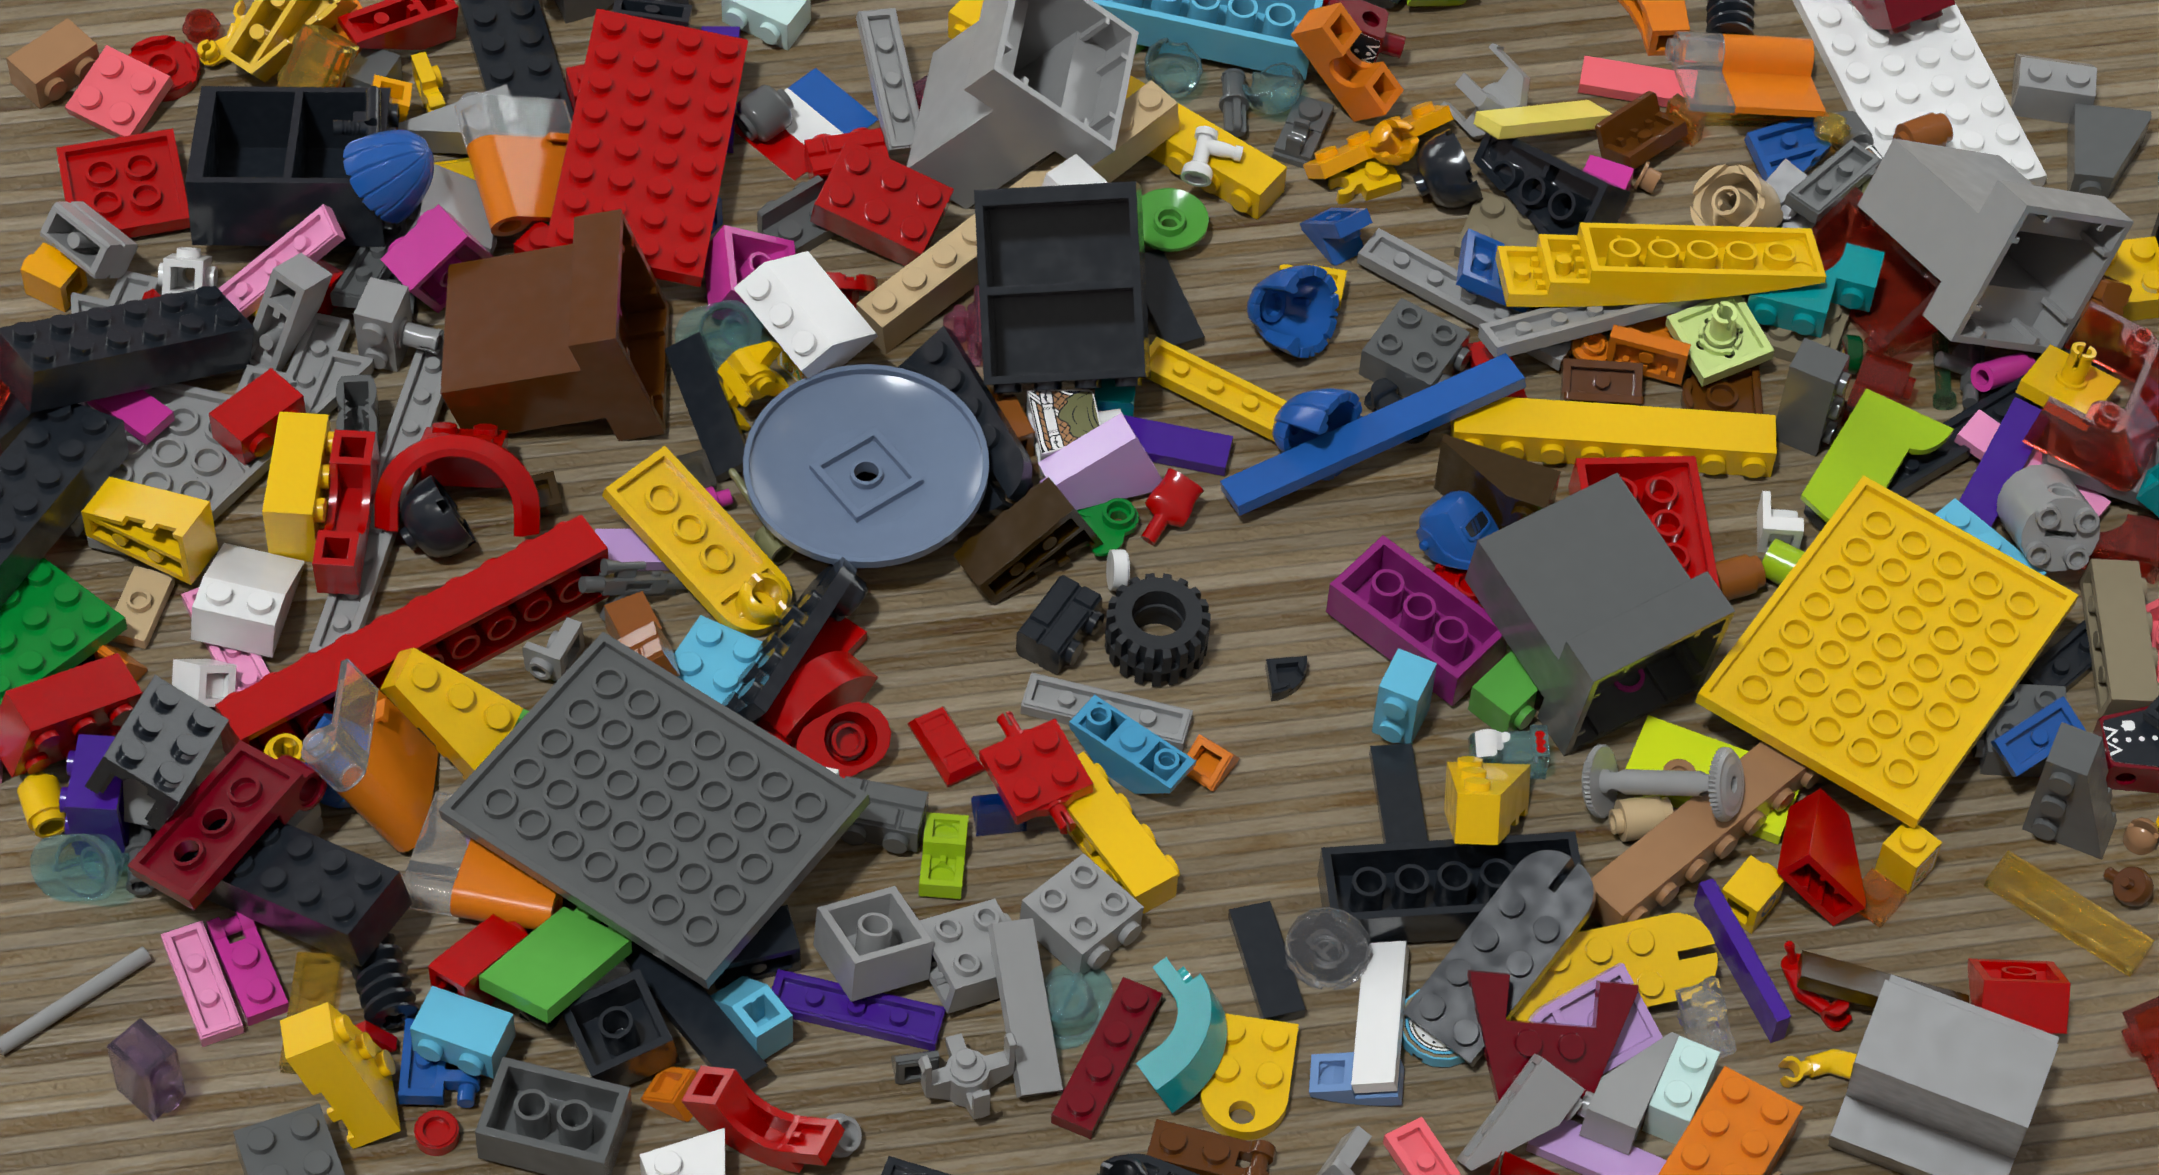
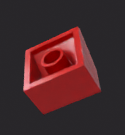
(2022, 991)

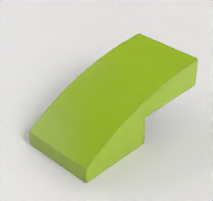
(943, 855)

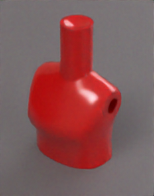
(1170, 504)

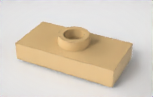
(143, 605)

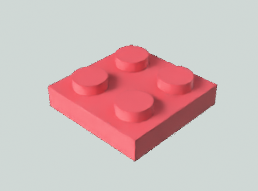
(119, 94)

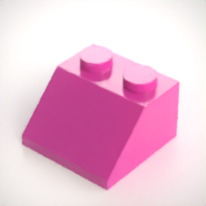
(427, 250)
(735, 255)

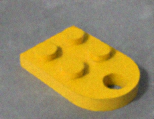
(1251, 1077)

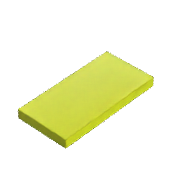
(1666, 741)

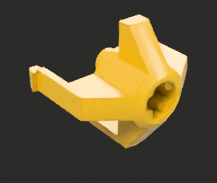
(749, 376)

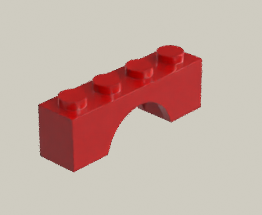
(343, 541)

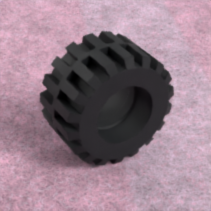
(1163, 603)

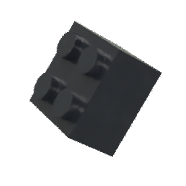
(620, 1031)

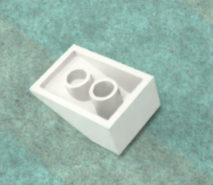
(245, 599)

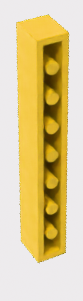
(1571, 430)

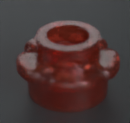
(201, 25)

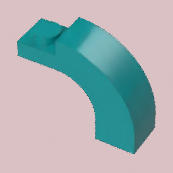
(1195, 1045)

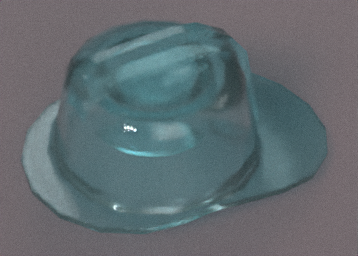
(724, 325)
(77, 866)
(1076, 1004)

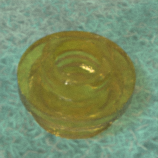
(1831, 128)

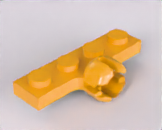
(1390, 142)

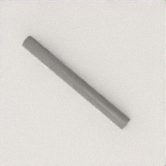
(73, 1000)

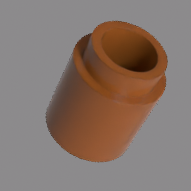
(1927, 129)
(1740, 575)

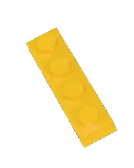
(1213, 388)

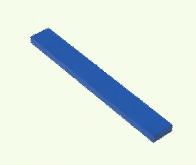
(1372, 434)

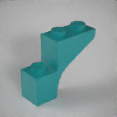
(1805, 308)

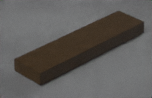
(1849, 980)

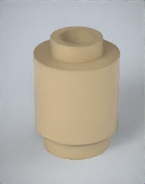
(1638, 815)

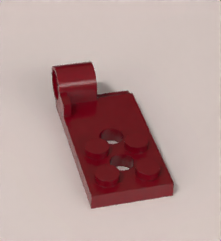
(249, 793)

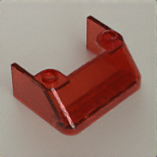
(2107, 440)

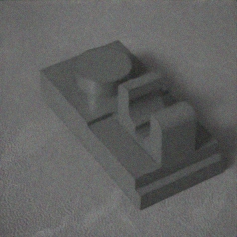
(1303, 131)

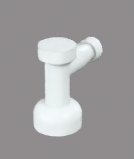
(1198, 171)

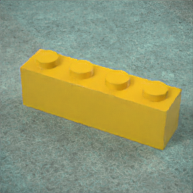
(1121, 844)

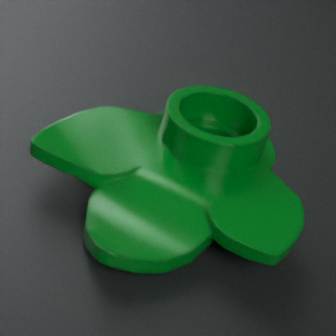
(1108, 530)

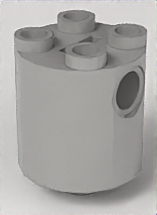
(2048, 518)

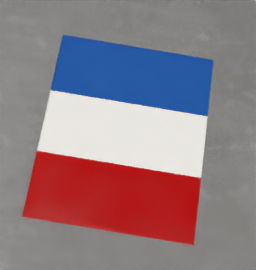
(817, 110)

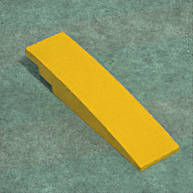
(1656, 264)

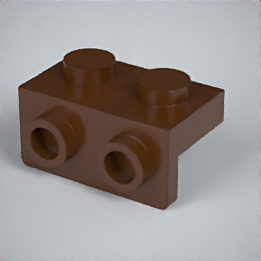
(1638, 132)
(1602, 382)

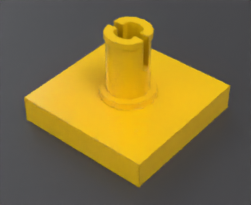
(2067, 378)

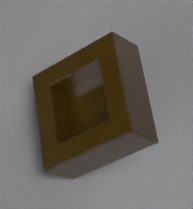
(548, 493)

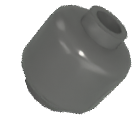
(764, 113)

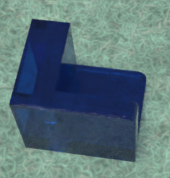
(992, 816)

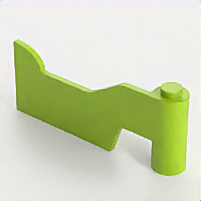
(1869, 445)

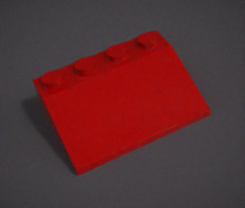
(1669, 495)

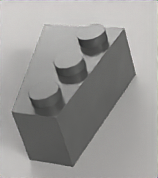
(1812, 397)
(2073, 794)

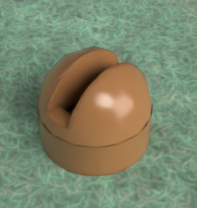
(2141, 836)

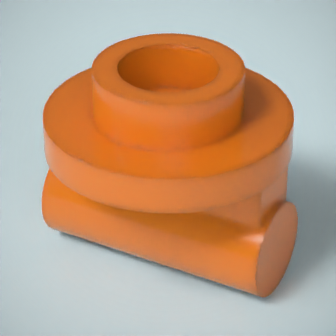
(1590, 347)

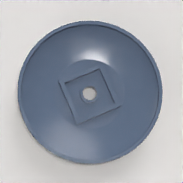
(875, 421)

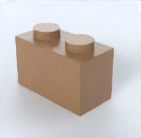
(52, 63)

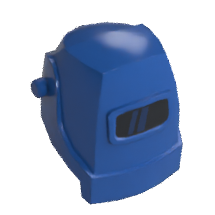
(1452, 528)

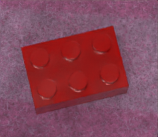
(881, 204)
(47, 715)

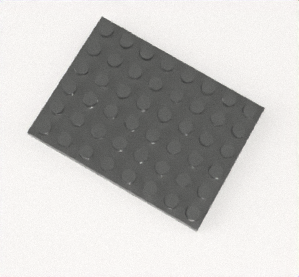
(655, 808)

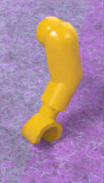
(210, 51)
(1830, 1061)

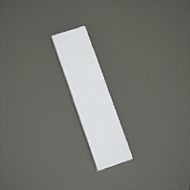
(1380, 1019)

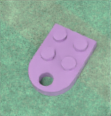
(1577, 1008)

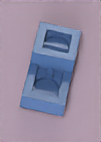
(1332, 1082)

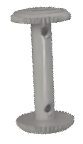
(1603, 780)

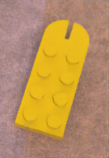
(701, 544)
(1644, 946)

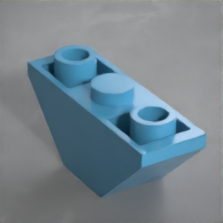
(1129, 750)

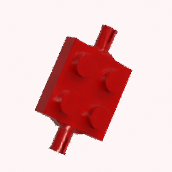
(1036, 772)

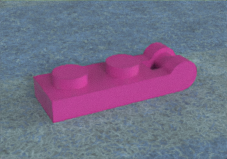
(248, 968)

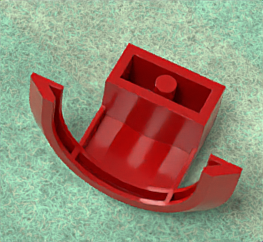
(464, 460)

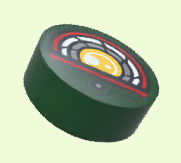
(1852, 346)

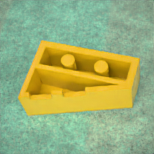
(153, 526)
(449, 708)
(1484, 799)
(347, 1070)

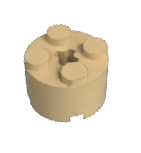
(1735, 198)

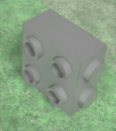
(461, 199)
(1083, 915)
(962, 955)

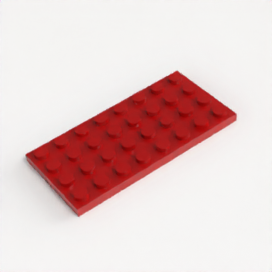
(651, 137)

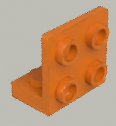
(1653, 346)

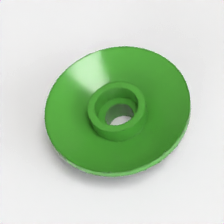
(1173, 219)

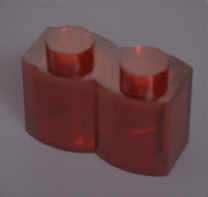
(1881, 375)

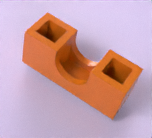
(1360, 86)

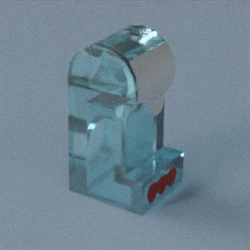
(1513, 748)

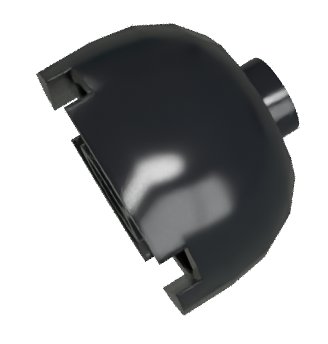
(1446, 172)
(434, 521)

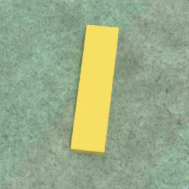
(1540, 119)

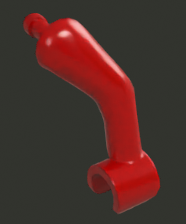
(1832, 1013)

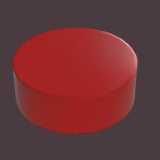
(436, 1132)

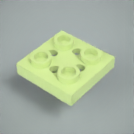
(1725, 319)

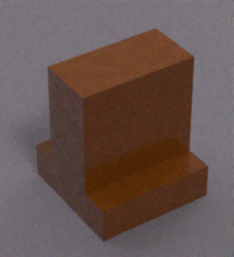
(559, 335)

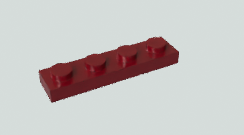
(1106, 1058)

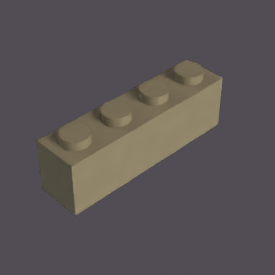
(2119, 635)

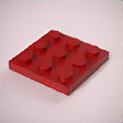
(128, 181)

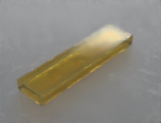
(2069, 913)

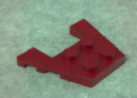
(1573, 1049)

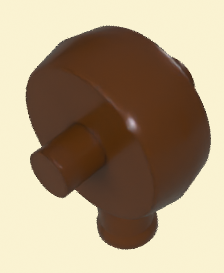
(2130, 885)

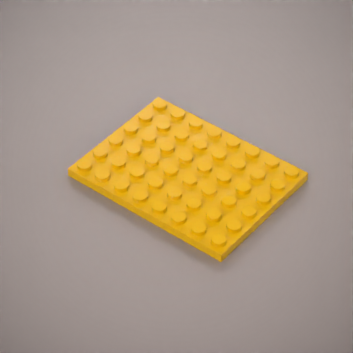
(1887, 651)

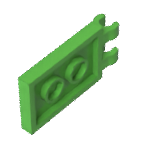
(555, 963)

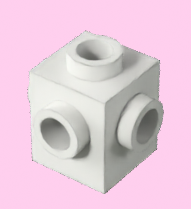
(172, 271)

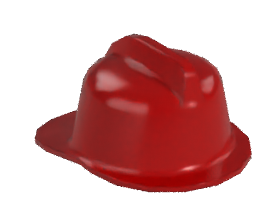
(847, 738)

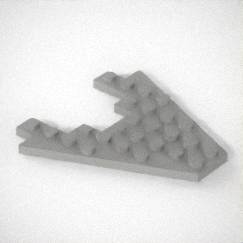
(185, 453)

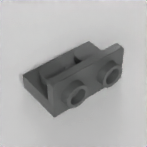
(791, 215)

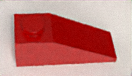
(402, 24)

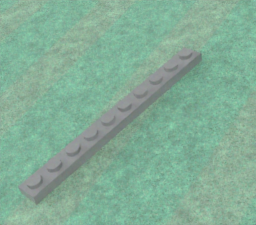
(415, 410)

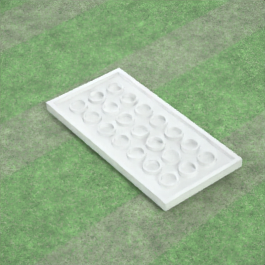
(1917, 73)

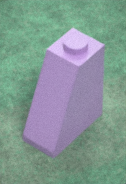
(1102, 466)

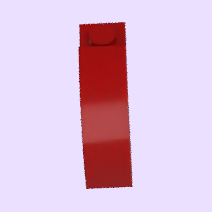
(814, 691)
(754, 1127)

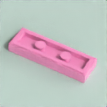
(202, 983)

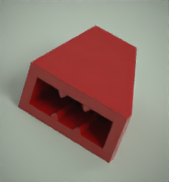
(1822, 858)
(462, 963)

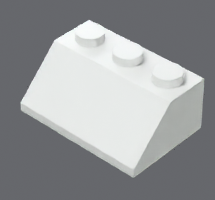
(806, 313)

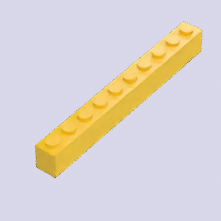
(1246, 185)

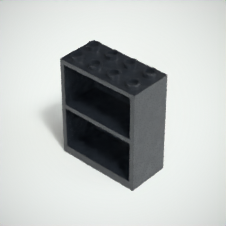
(272, 160)
(1062, 286)

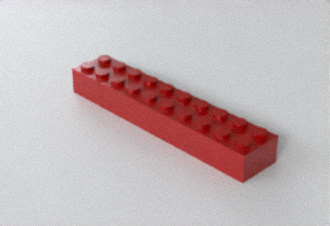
(455, 624)

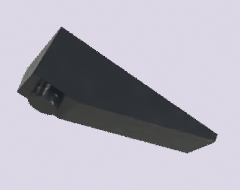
(1548, 188)

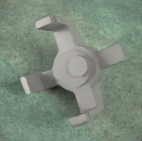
(1506, 93)
(968, 1074)

